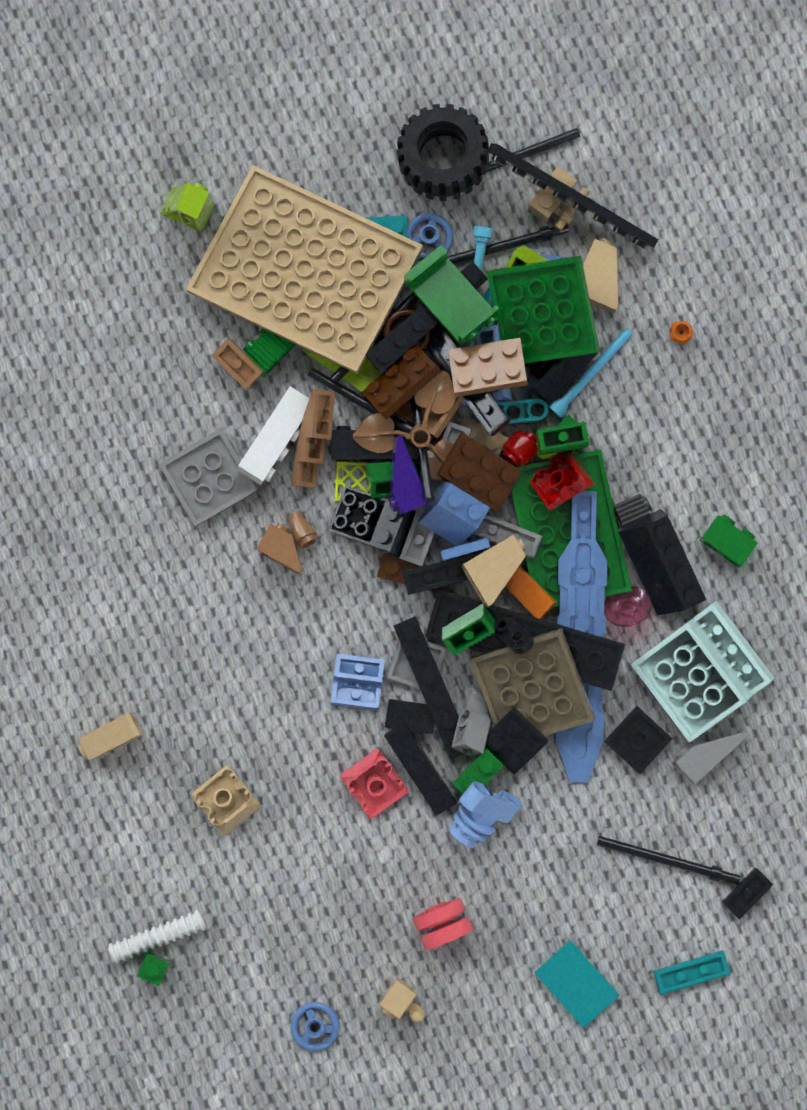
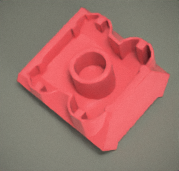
(374, 783)

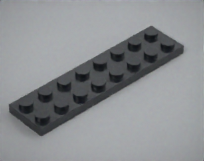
(593, 655)

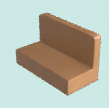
(238, 363)

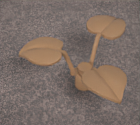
(378, 433)

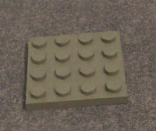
(537, 683)

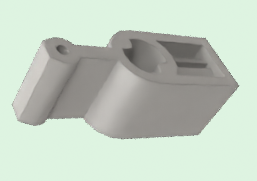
(472, 725)

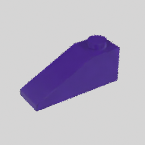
(405, 485)

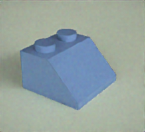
(453, 513)

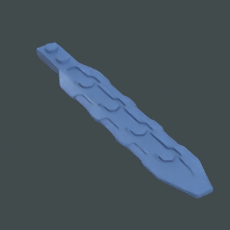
(582, 595)

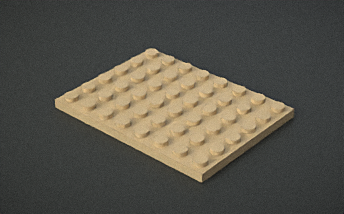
(304, 269)

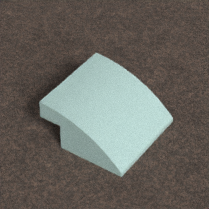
(703, 671)

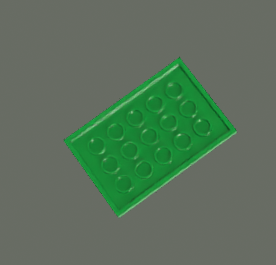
(556, 527)

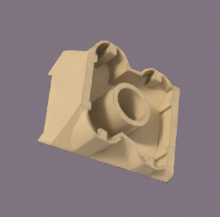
(225, 800)

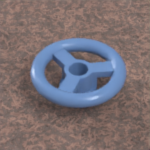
(430, 227)
(333, 1029)

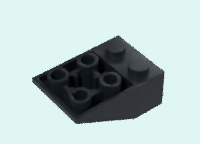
(371, 521)

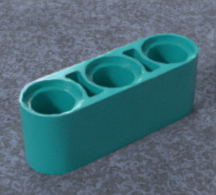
(524, 409)

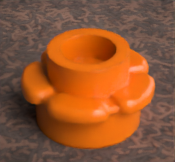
(687, 332)

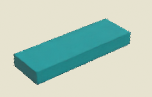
(691, 972)

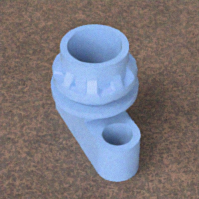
(478, 813)

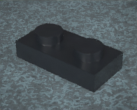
(747, 893)

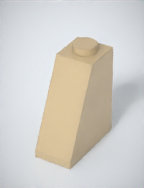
(601, 275)
(494, 568)
(110, 736)

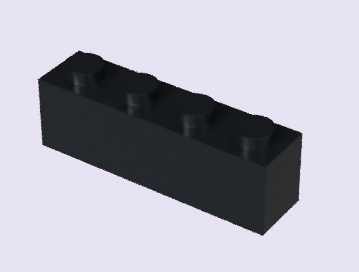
(347, 449)

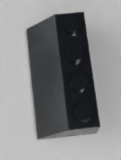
(661, 563)

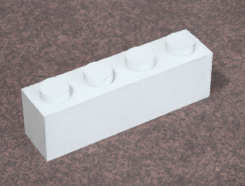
(274, 437)

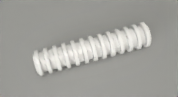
(156, 936)

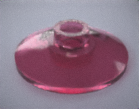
(617, 607)

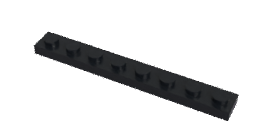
(564, 192)

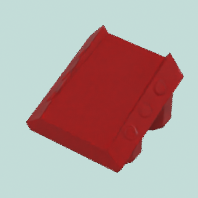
(561, 480)

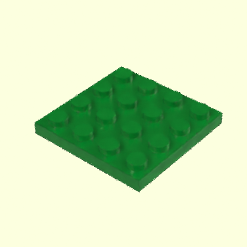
(545, 308)

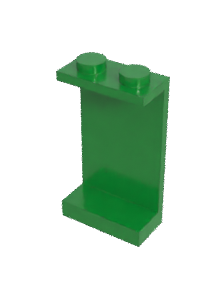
(450, 296)

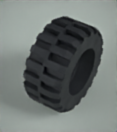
(443, 123)

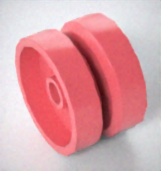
(441, 921)

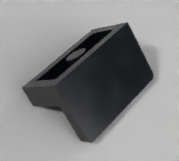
(414, 714)

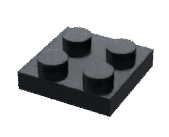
(638, 740)
(514, 741)

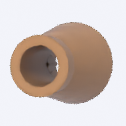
(302, 532)

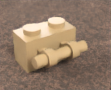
(545, 205)
(400, 999)

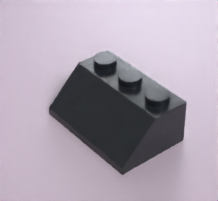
(551, 377)

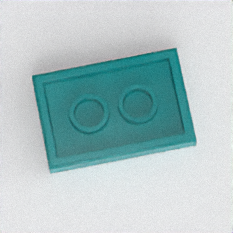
(576, 983)

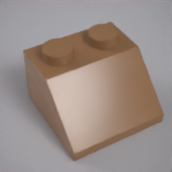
(280, 547)

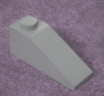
(703, 757)

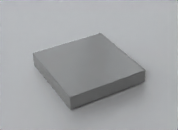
(400, 669)

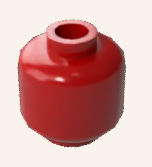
(520, 448)

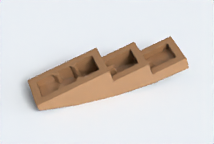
(314, 430)

